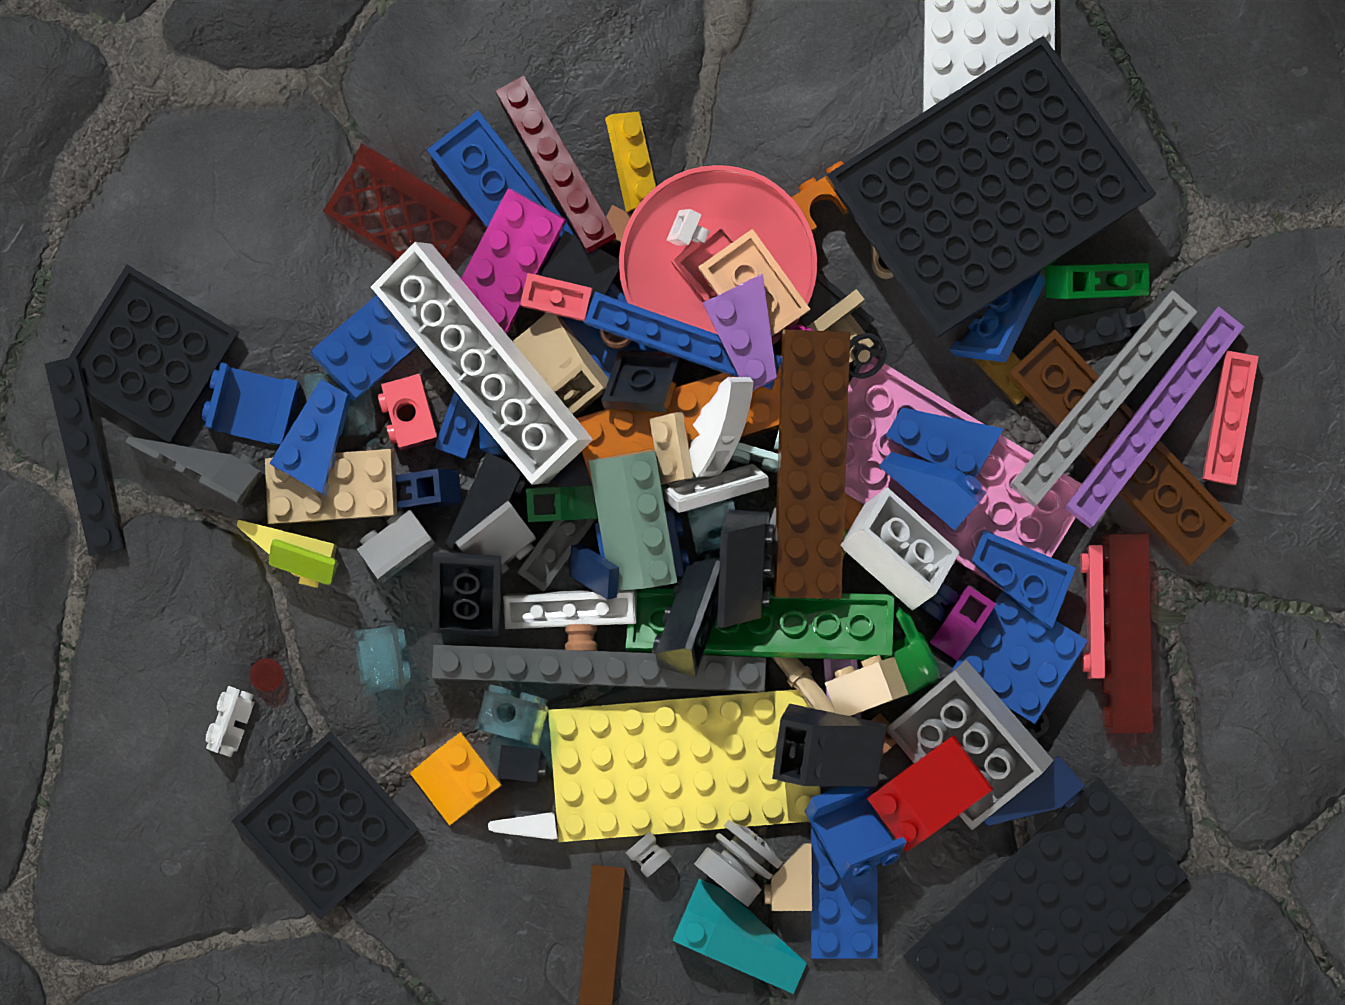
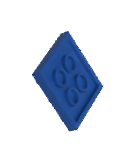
(1022, 657)

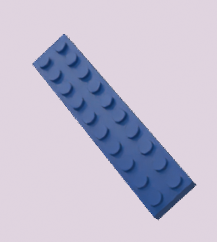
(482, 172)

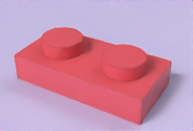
(556, 297)

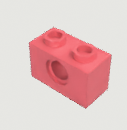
(408, 392)

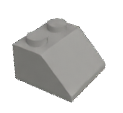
(395, 545)

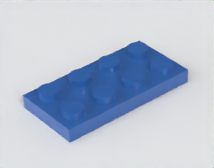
(842, 910)

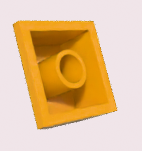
(455, 778)

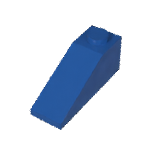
(940, 488)

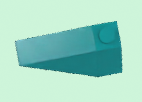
(731, 934)

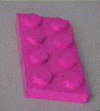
(509, 250)

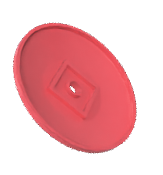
(731, 203)

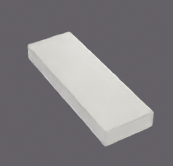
(716, 488)

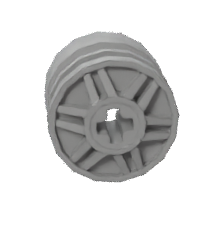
(738, 862)

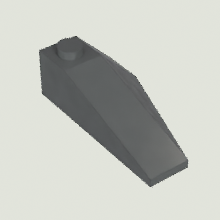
(215, 470)

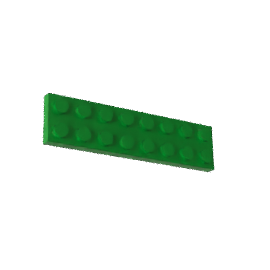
(790, 628)

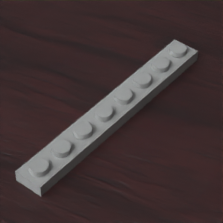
(1102, 398)

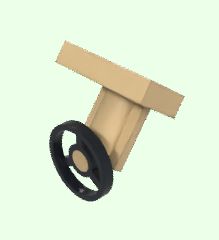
(841, 320)

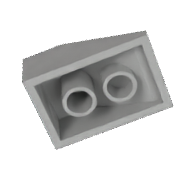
(499, 535)

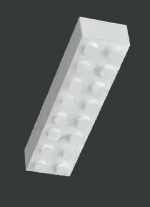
(481, 363)

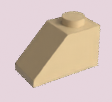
(792, 883)

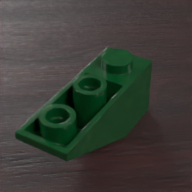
(561, 503)

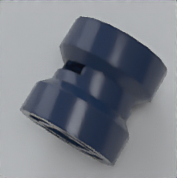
(937, 606)

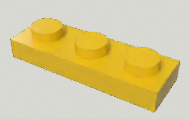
(630, 157)

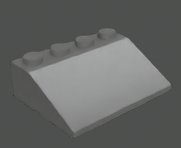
(986, 730)

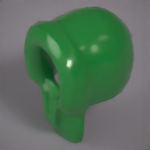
(914, 656)

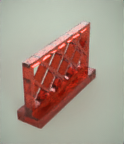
(405, 183)

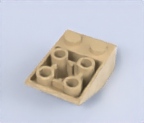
(562, 362)

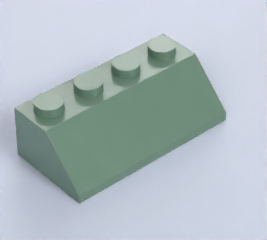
(633, 519)

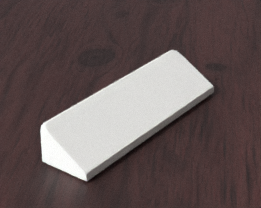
(568, 608)

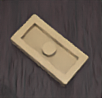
(671, 448)

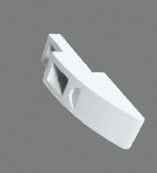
(720, 428)

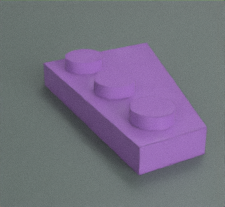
(744, 330)

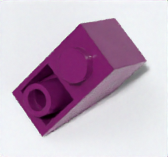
(962, 623)

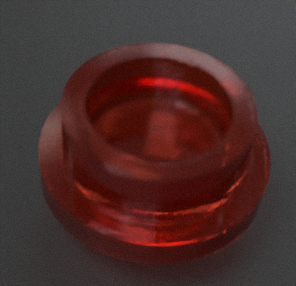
(266, 675)

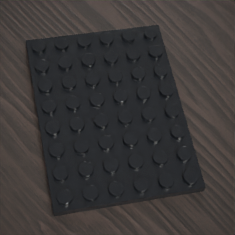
(990, 186)

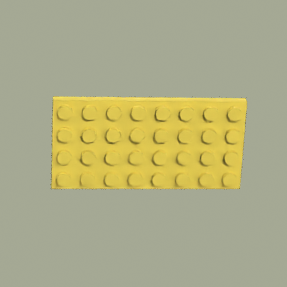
(672, 766)

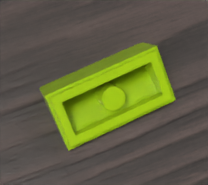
(302, 562)

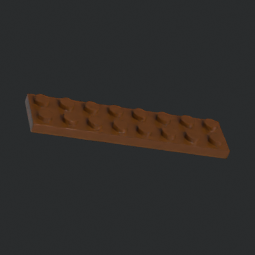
(811, 464)
(1160, 487)

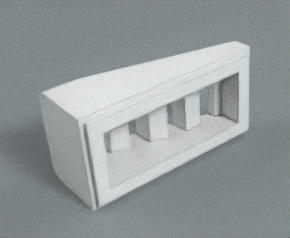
(536, 826)

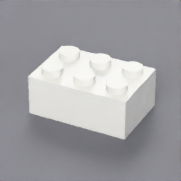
(899, 548)

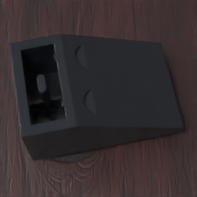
(827, 748)

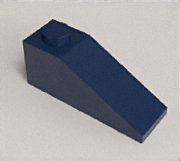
(428, 489)
(1047, 792)

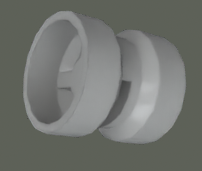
(643, 849)

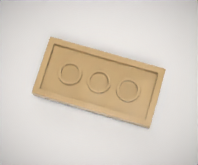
(358, 484)

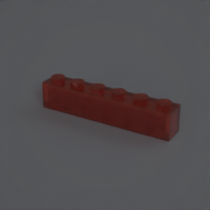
(1128, 634)

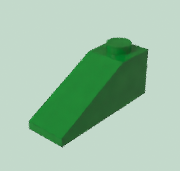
(1097, 280)

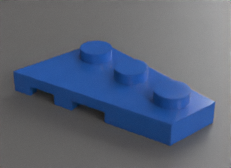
(1001, 325)
(313, 438)
(944, 439)
(1025, 575)

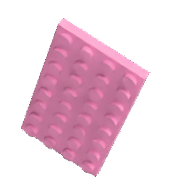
(1002, 511)

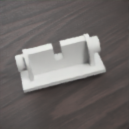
(222, 732)

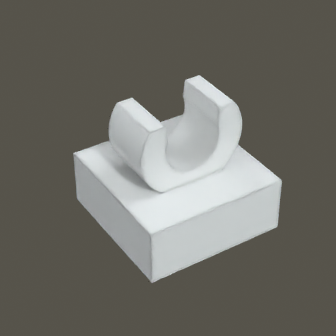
(686, 229)

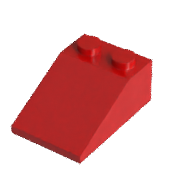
(930, 793)

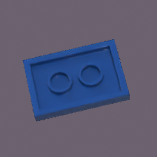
(364, 348)

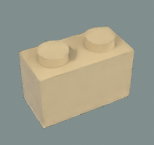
(867, 687)

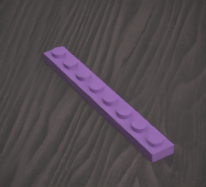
(1154, 417)

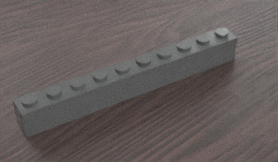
(592, 668)

